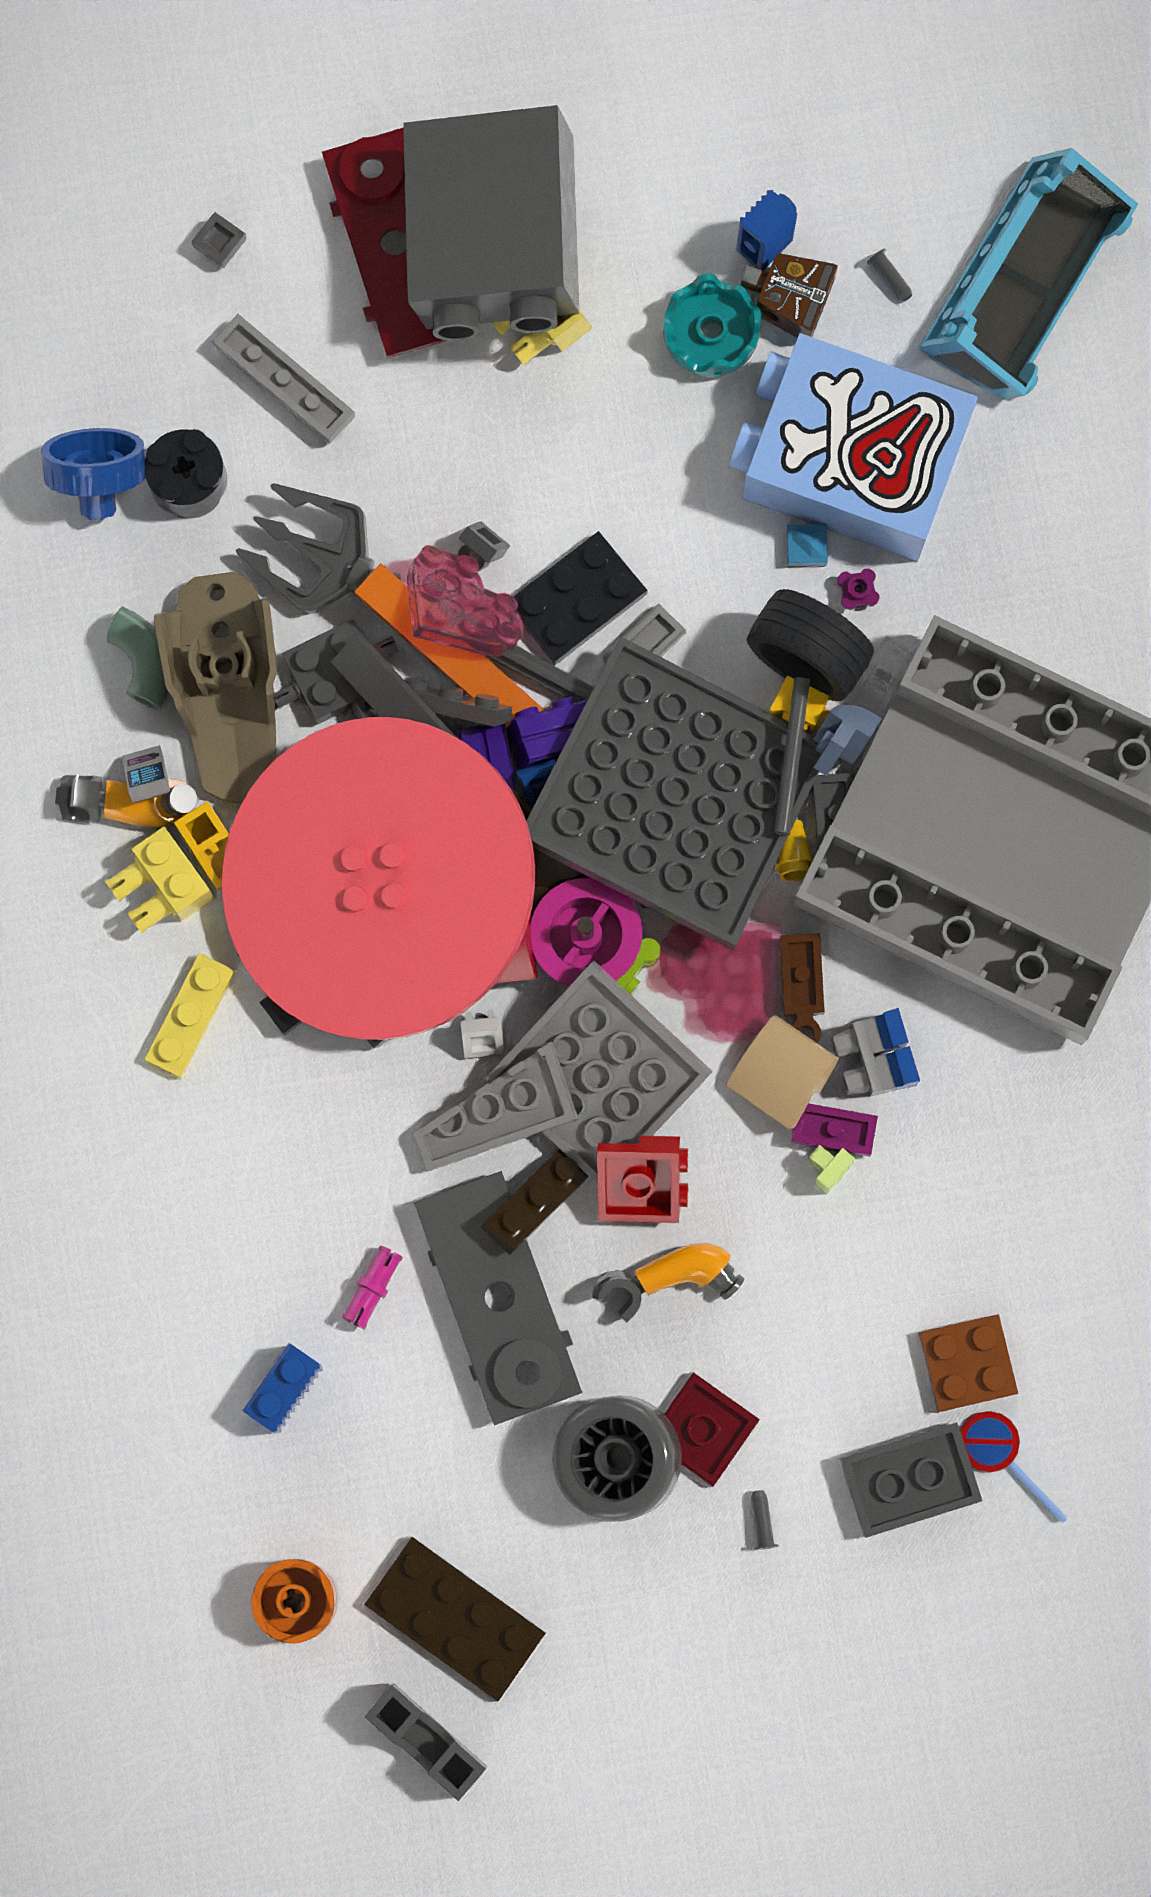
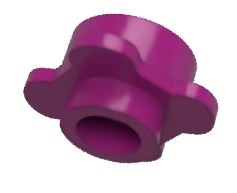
(853, 599)

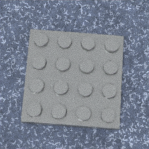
(617, 1063)

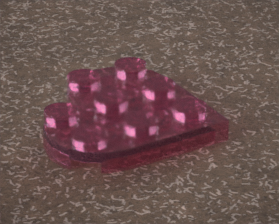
(456, 609)
(731, 987)

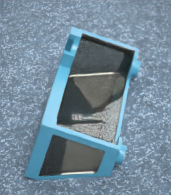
(1027, 271)

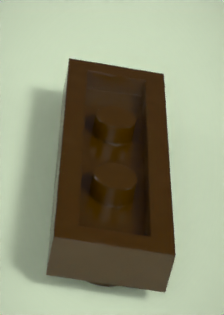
(534, 1201)

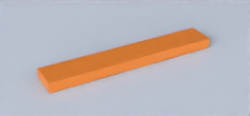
(466, 670)

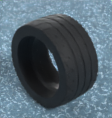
(811, 642)

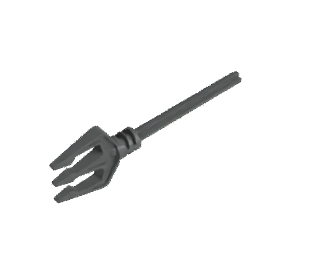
(347, 566)

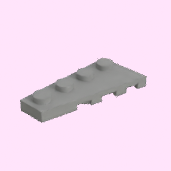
(512, 1107)

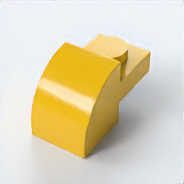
(206, 839)

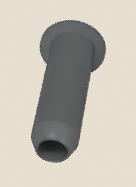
(890, 275)
(762, 1521)

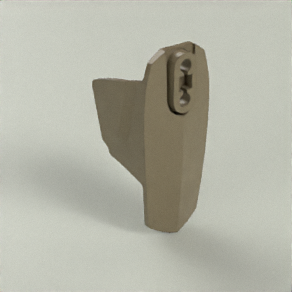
(223, 683)

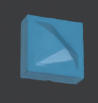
(807, 545)

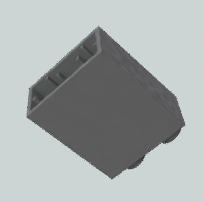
(491, 221)

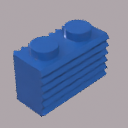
(766, 229)
(283, 1388)

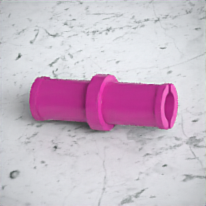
(372, 1287)

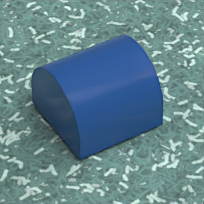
(534, 779)

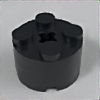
(180, 452)

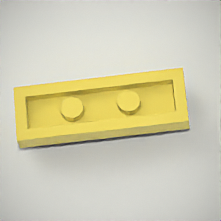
(190, 1015)

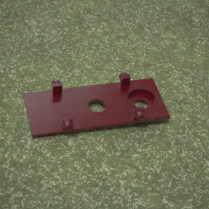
(370, 211)

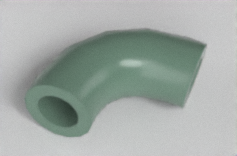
(139, 641)

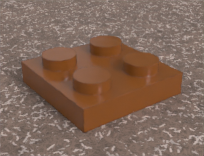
(968, 1363)

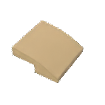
(782, 1071)

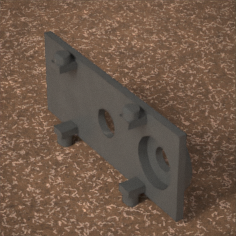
(497, 1340)

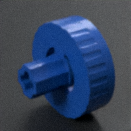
(94, 467)

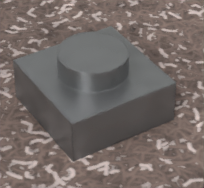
(219, 240)

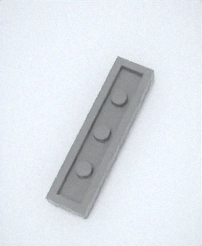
(283, 379)

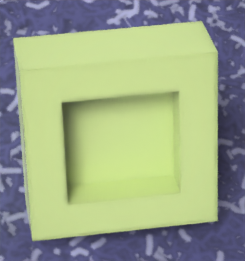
(831, 1167)

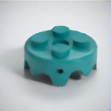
(714, 301)

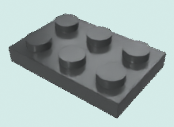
(910, 1480)

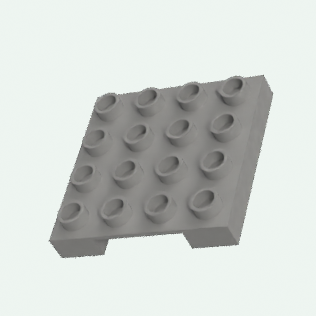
(996, 832)

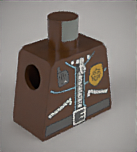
(792, 292)

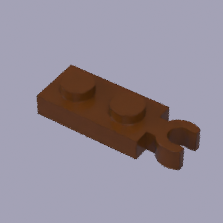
(802, 980)

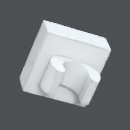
(482, 1036)

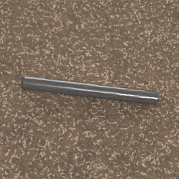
(792, 756)

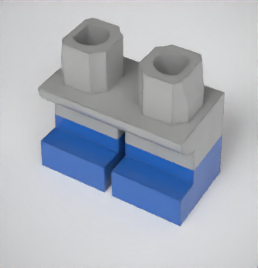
(873, 1038)

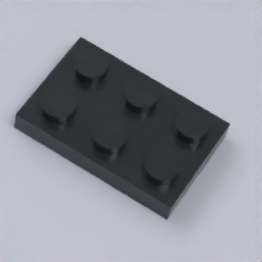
(578, 597)

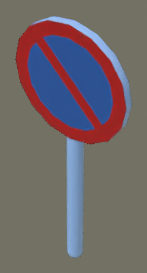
(993, 1445)

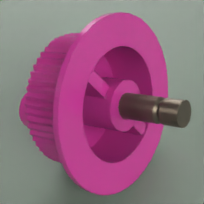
(582, 925)

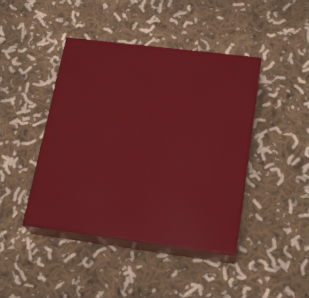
(708, 1428)

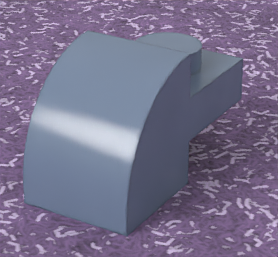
(844, 735)

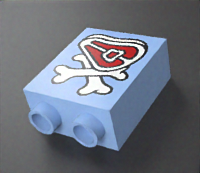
(853, 445)

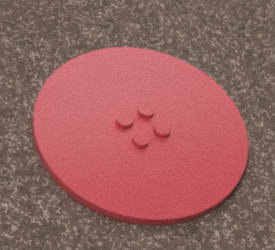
(378, 878)

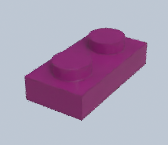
(836, 1129)

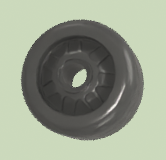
(585, 1463)

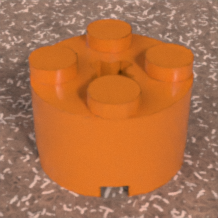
(274, 1588)

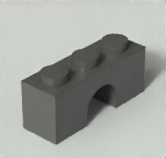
(426, 1741)

